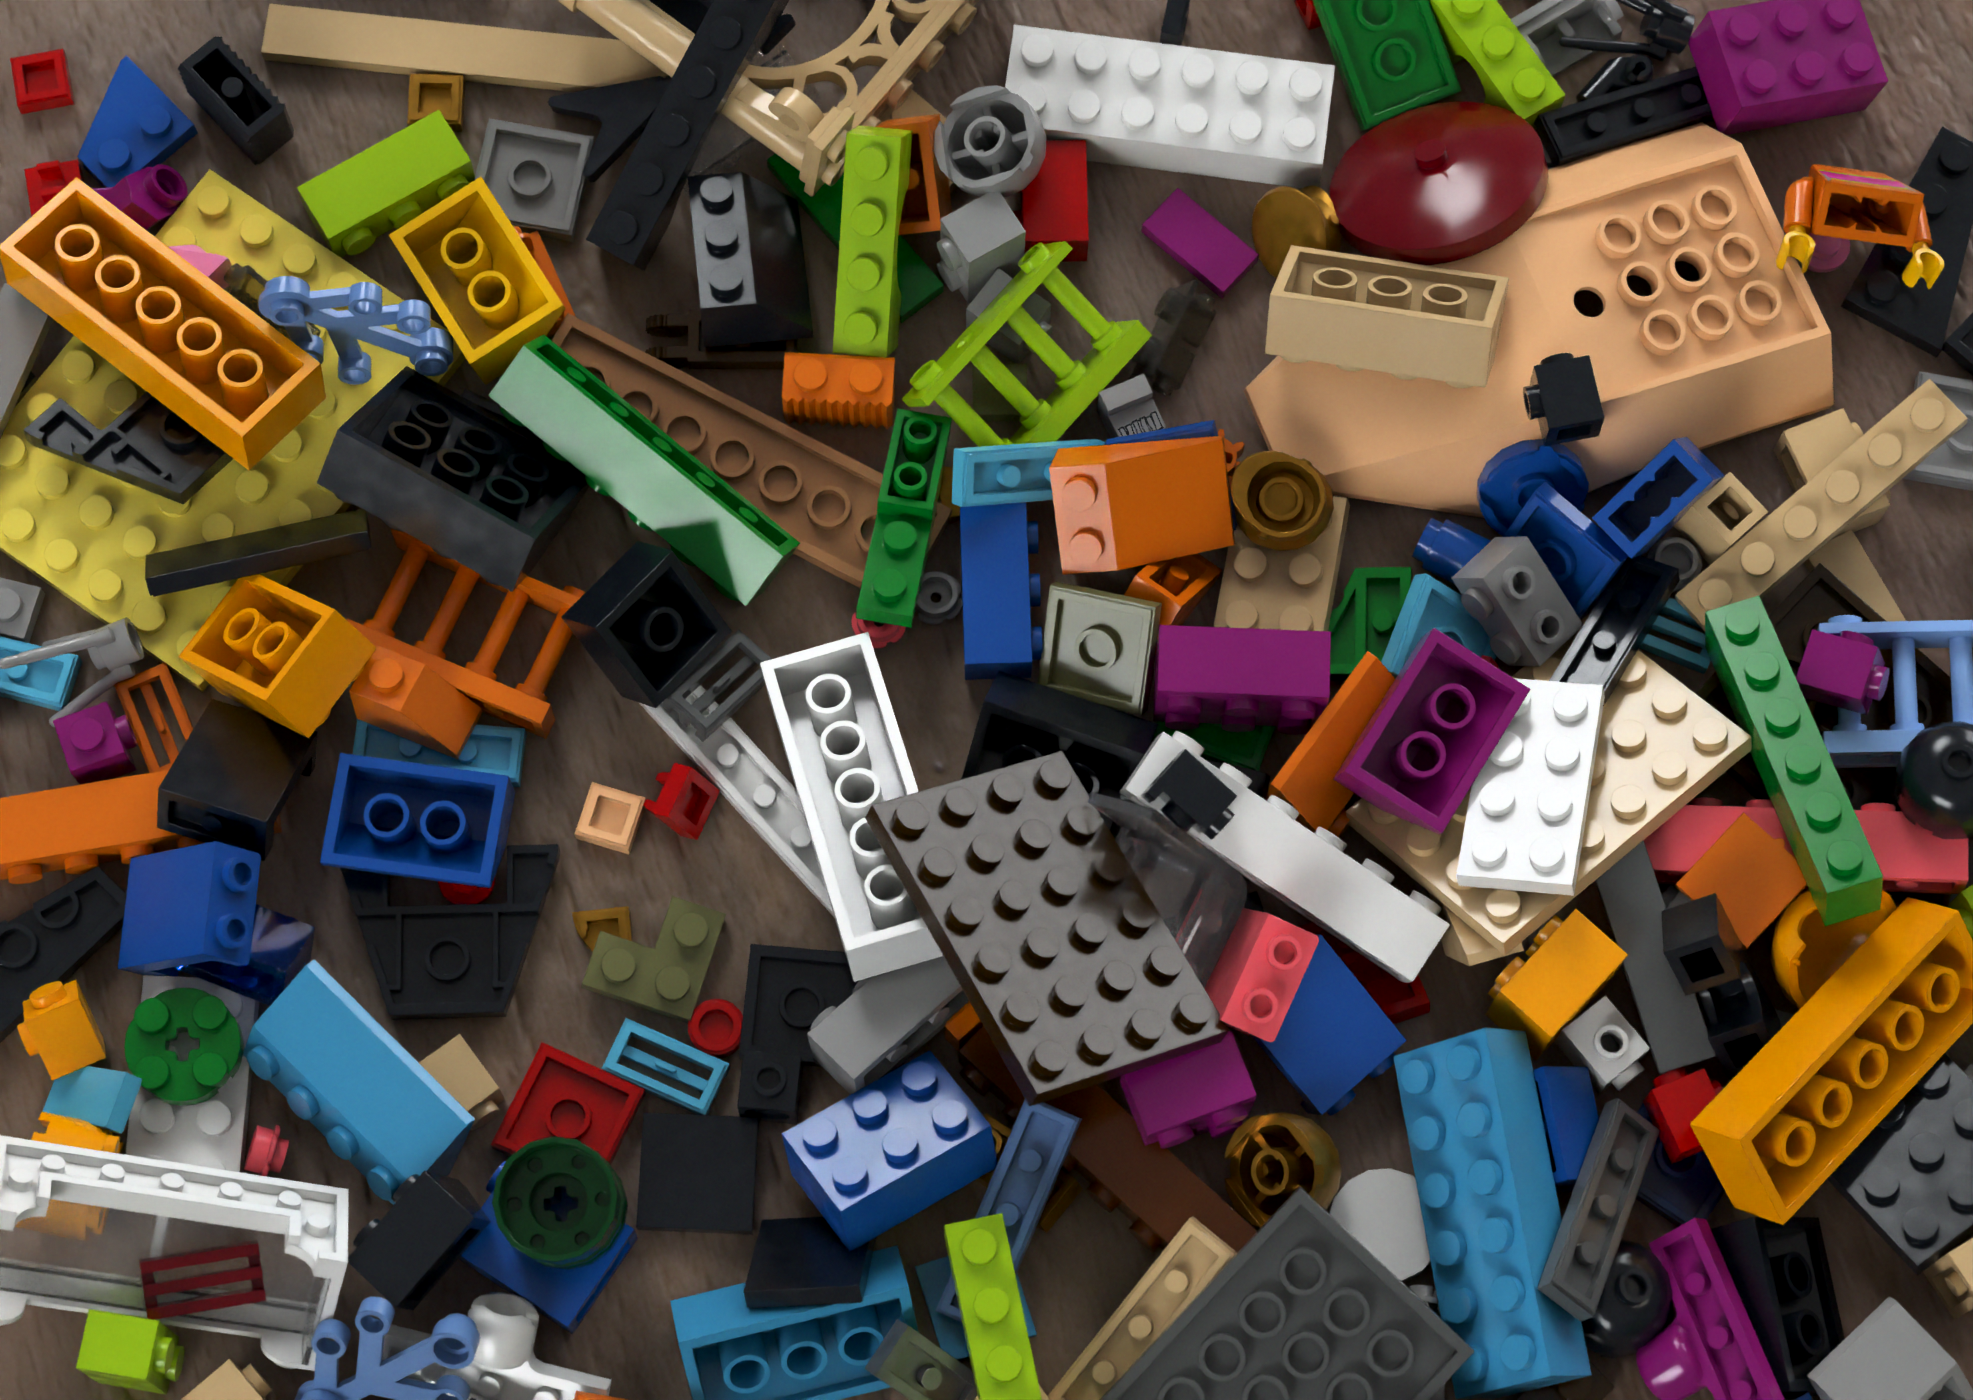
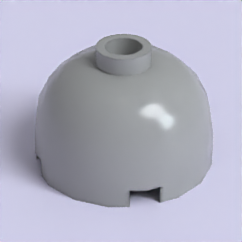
(990, 142)

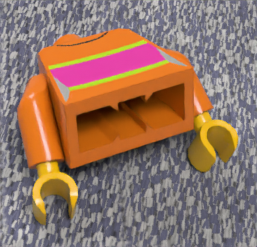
(1858, 208)

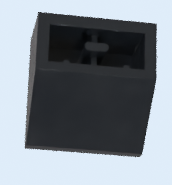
(418, 1238)

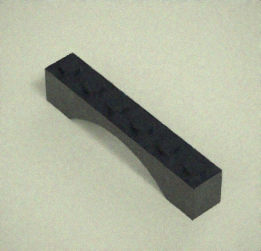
(663, 157)

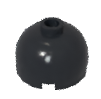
(1937, 780)
(1632, 1304)

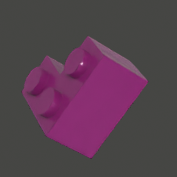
(1191, 1092)

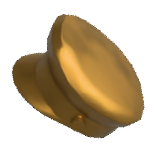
(1296, 219)
(1280, 500)

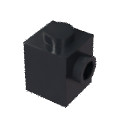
(1564, 399)

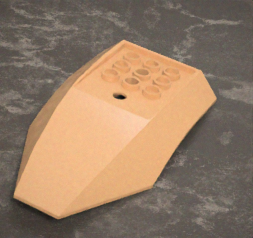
(1670, 365)

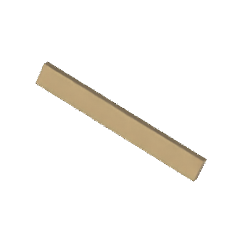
(441, 47)

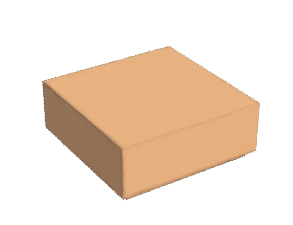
(610, 818)

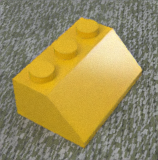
(479, 277)

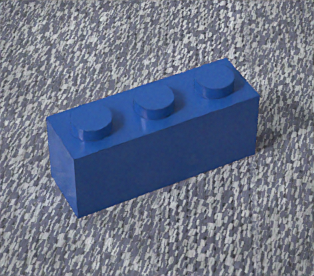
(999, 591)

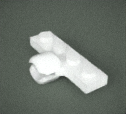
(505, 1356)

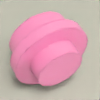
(1828, 253)

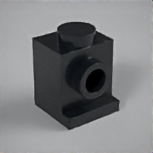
(1192, 796)

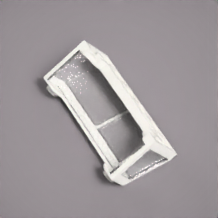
(87, 1216)

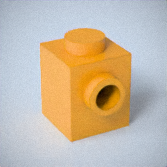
(61, 1029)

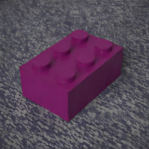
(1786, 62)
(1241, 678)

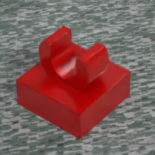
(48, 180)
(683, 800)

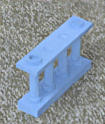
(1850, 741)

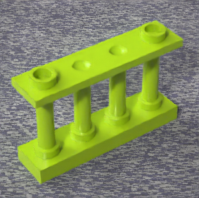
(1076, 380)

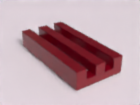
(207, 1302)

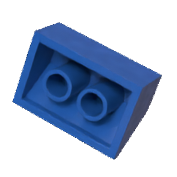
(418, 820)

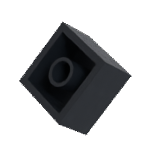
(646, 624)

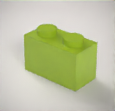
(130, 1352)

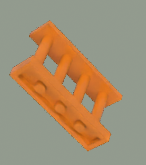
(520, 706)

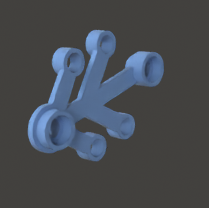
(293, 305)
(450, 1345)

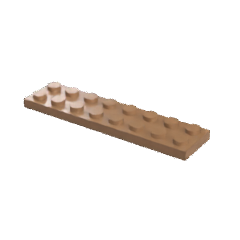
(789, 476)

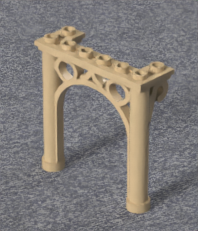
(791, 120)

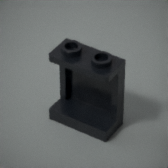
(233, 778)

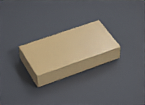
(1852, 566)

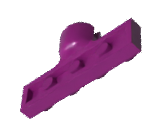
(1712, 1335)

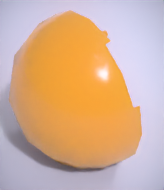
(1809, 952)

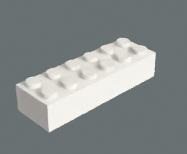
(1176, 105)
(842, 762)

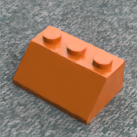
(1309, 772)

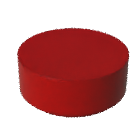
(716, 1028)

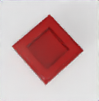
(42, 81)

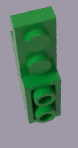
(904, 518)

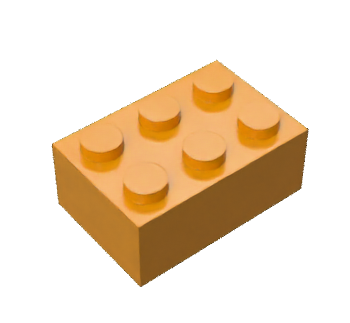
(278, 653)

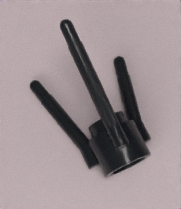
(1663, 24)

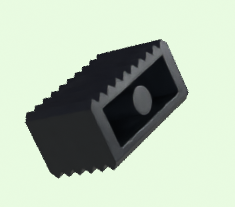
(236, 100)

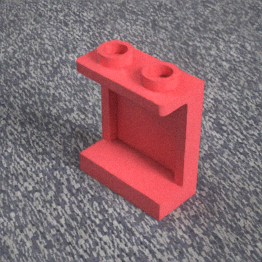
(1260, 973)

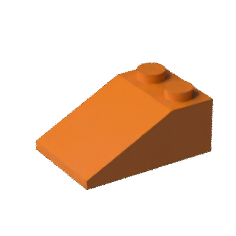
(1140, 502)

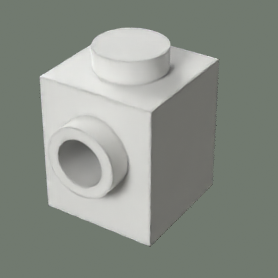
(1605, 1045)

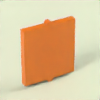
(1749, 875)

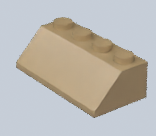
(1386, 316)

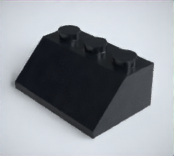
(748, 261)
(1033, 720)
(1786, 1293)

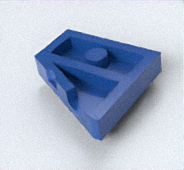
(132, 128)

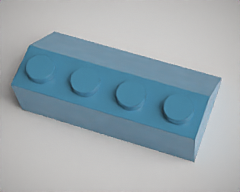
(356, 1083)
(790, 1349)

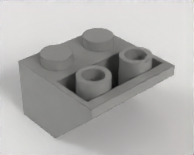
(1889, 1360)

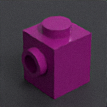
(1843, 671)
(96, 743)

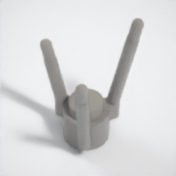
(108, 646)

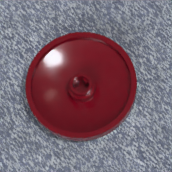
(1439, 183)

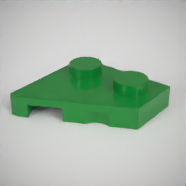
(1366, 616)

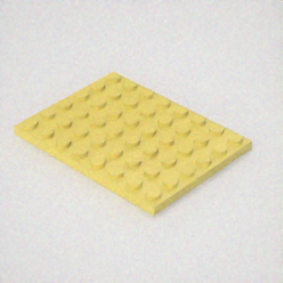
(94, 531)

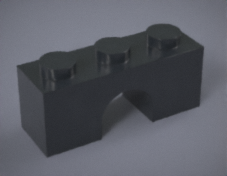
(1714, 964)

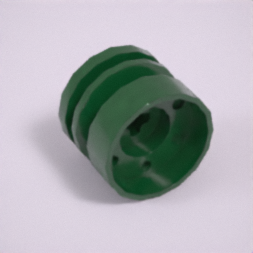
(536, 1179)

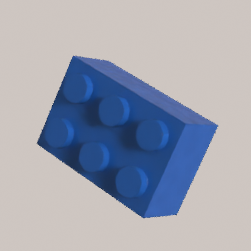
(890, 1150)

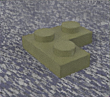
(663, 977)

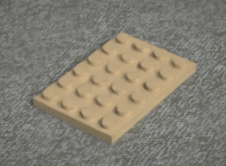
(1651, 759)

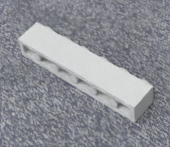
(1307, 868)

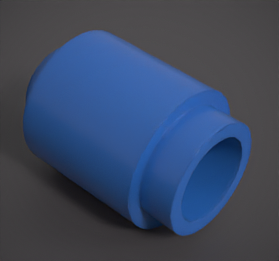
(1447, 547)

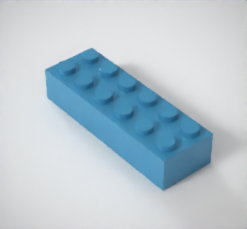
(1489, 1209)

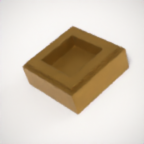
(436, 93)

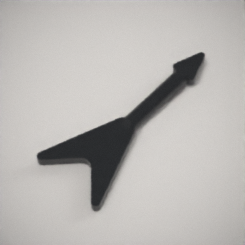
(628, 107)

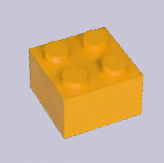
(1557, 982)

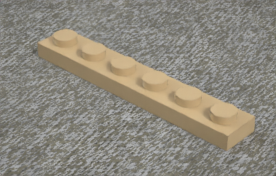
(1826, 503)

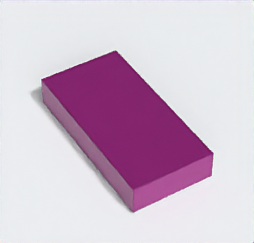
(1199, 243)

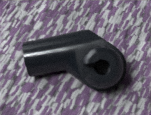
(1616, 75)

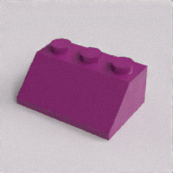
(1432, 733)

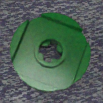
(159, 1022)

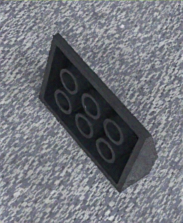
(453, 477)

